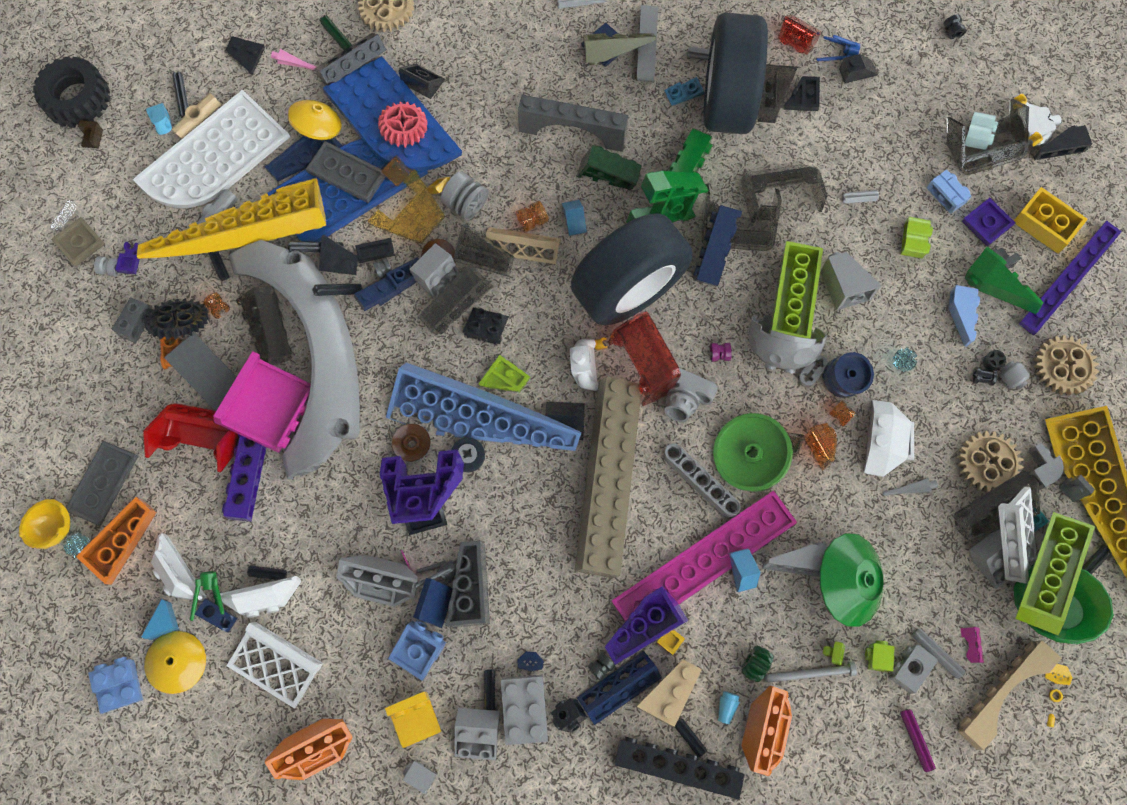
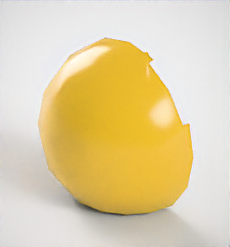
(44, 524)

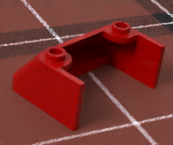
(192, 427)

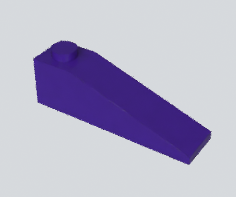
(650, 621)

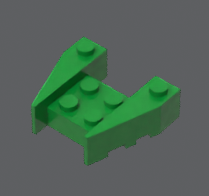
(671, 194)

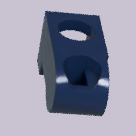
(210, 612)

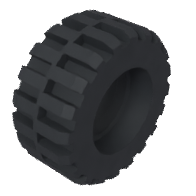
(61, 75)

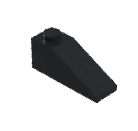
(1071, 141)

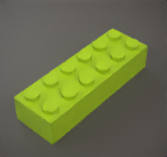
(796, 290)
(1055, 573)

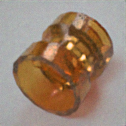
(215, 304)
(842, 413)

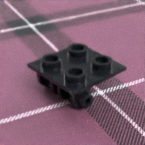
(485, 325)

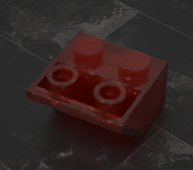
(798, 34)

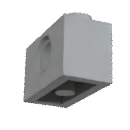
(923, 663)

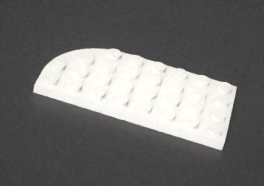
(213, 155)

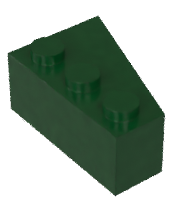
(609, 167)

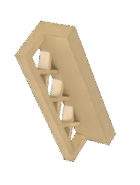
(525, 239)

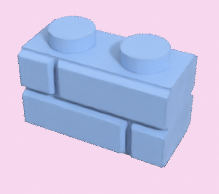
(949, 191)

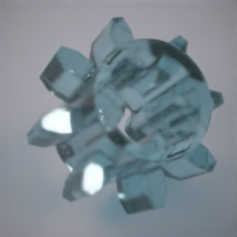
(905, 359)
(76, 544)

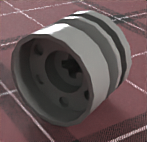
(464, 195)

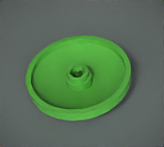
(753, 452)

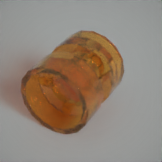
(531, 216)

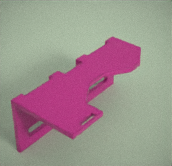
(972, 653)

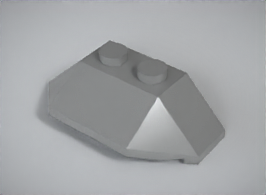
(377, 579)

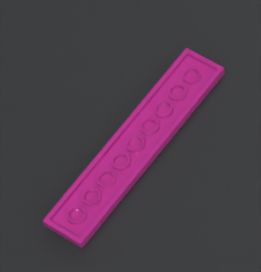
(710, 556)

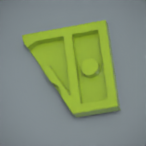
(504, 376)

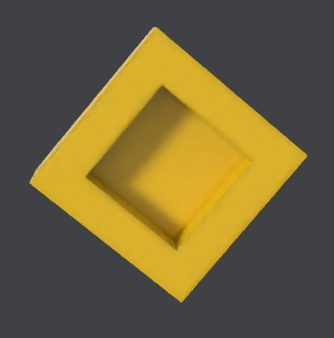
(671, 642)

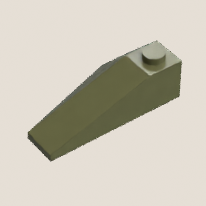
(602, 47)

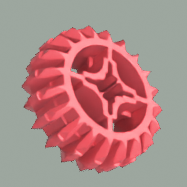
(391, 124)

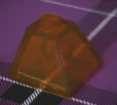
(822, 443)

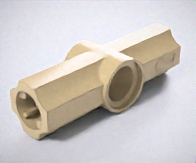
(201, 110)

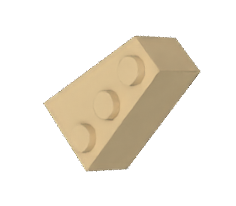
(671, 694)

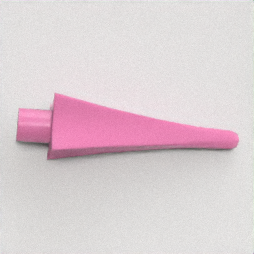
(288, 59)

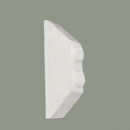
(886, 439)
(173, 571)
(261, 597)

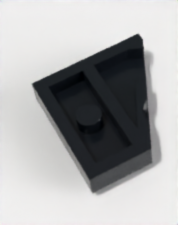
(805, 95)

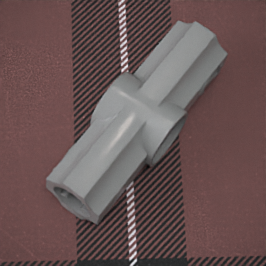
(223, 201)

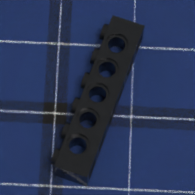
(730, 788)

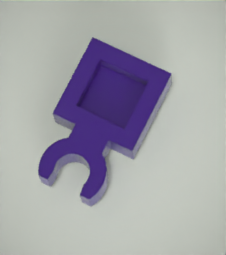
(128, 261)

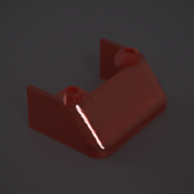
(649, 355)

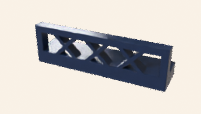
(622, 690)

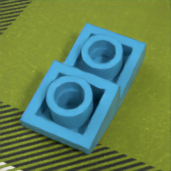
(680, 93)

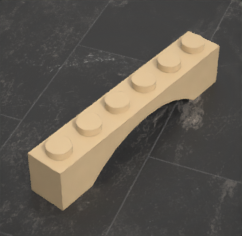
(982, 725)

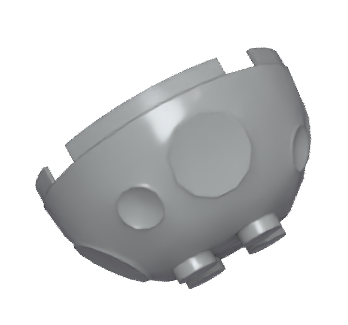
(782, 349)

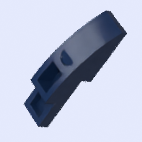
(388, 287)

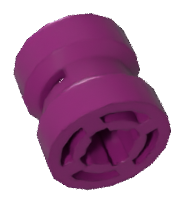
(721, 352)

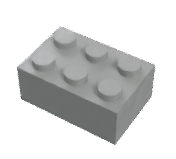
(524, 709)

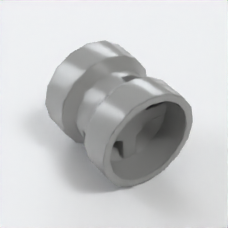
(105, 266)

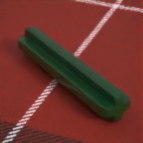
(335, 32)

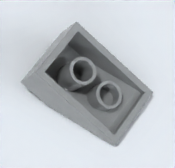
(800, 561)

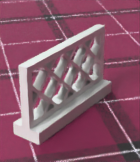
(1018, 536)
(281, 647)

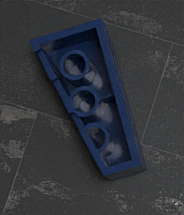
(717, 245)

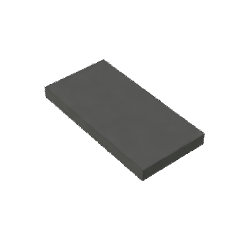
(346, 172)
(202, 370)
(101, 483)

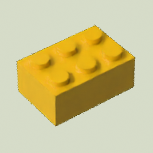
(1050, 220)

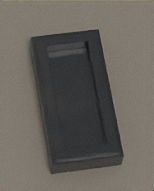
(375, 250)

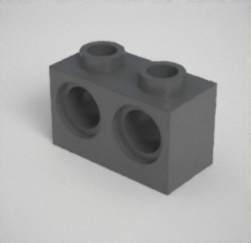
(131, 320)

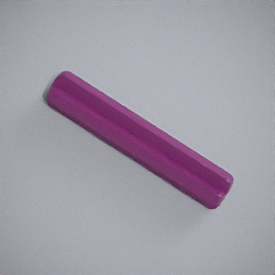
(917, 740)

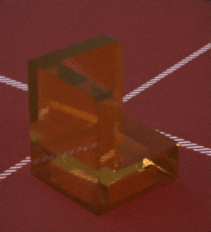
(396, 171)

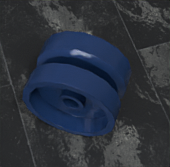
(848, 375)

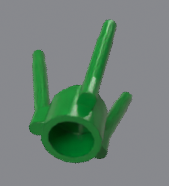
(208, 581)

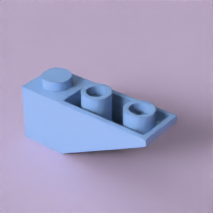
(963, 307)

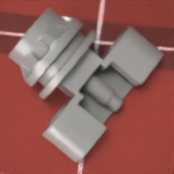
(687, 395)

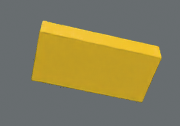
(438, 185)

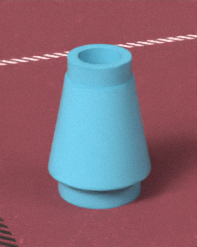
(727, 707)

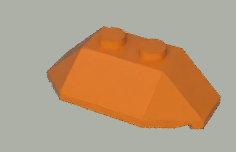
(767, 730)
(310, 750)

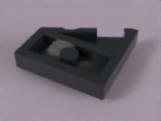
(245, 53)
(336, 258)

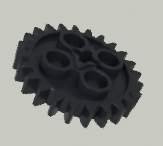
(163, 319)

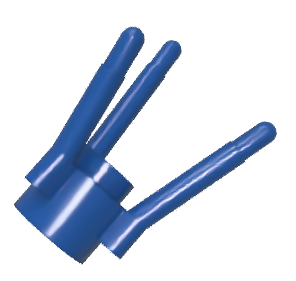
(850, 48)

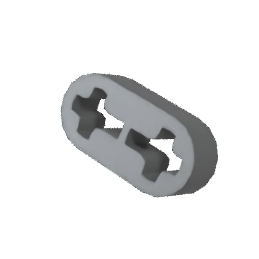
(816, 373)

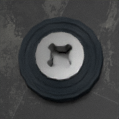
(473, 459)

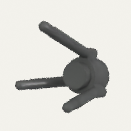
(446, 572)

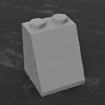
(848, 281)

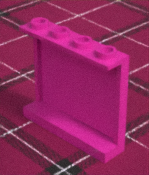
(264, 404)

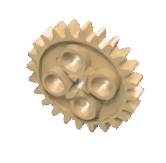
(394, 11)
(1066, 365)
(977, 471)

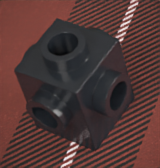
(568, 715)

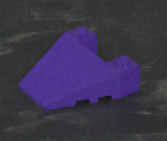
(419, 495)

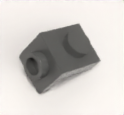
(1076, 488)

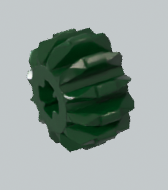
(757, 664)

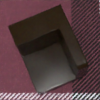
(92, 134)

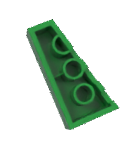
(693, 155)

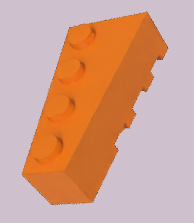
(116, 542)

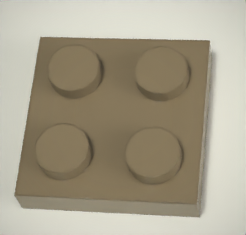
(78, 241)

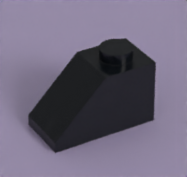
(857, 68)

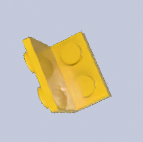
(414, 719)

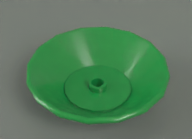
(851, 580)
(1087, 615)

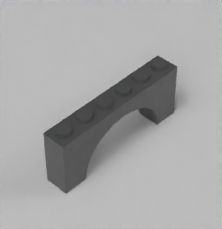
(606, 125)

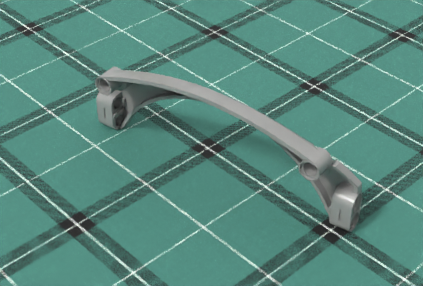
(334, 378)

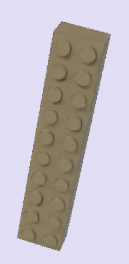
(608, 478)

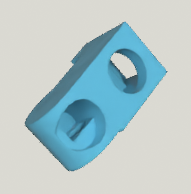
(160, 118)

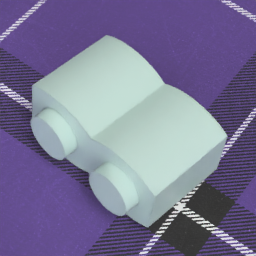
(980, 131)

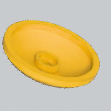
(314, 119)
(187, 664)

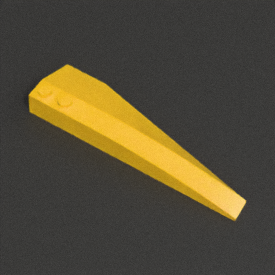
(282, 214)
(1091, 449)

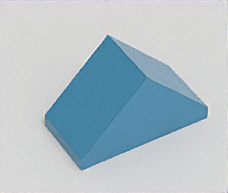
(574, 217)
(744, 570)
(162, 621)

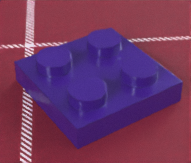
(988, 222)

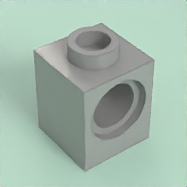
(419, 776)

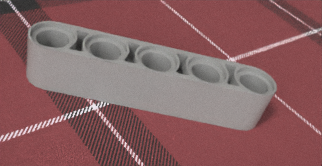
(647, 52)
(704, 490)

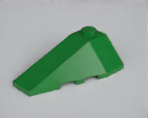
(995, 279)

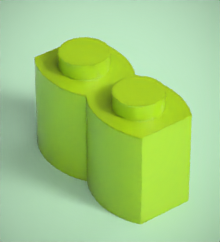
(916, 237)

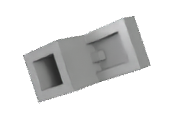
(1049, 468)

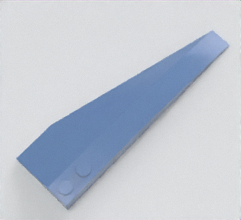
(474, 412)

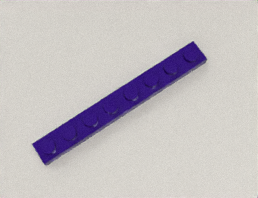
(1071, 276)

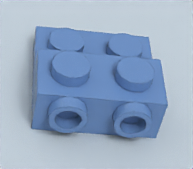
(417, 649)
(115, 684)

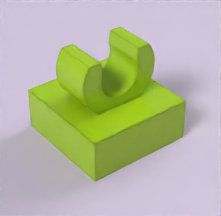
(836, 653)

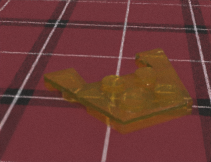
(417, 218)

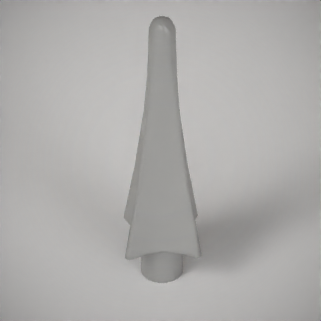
(922, 486)

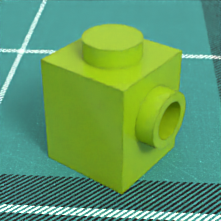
(880, 656)

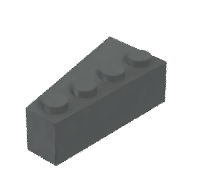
(470, 588)

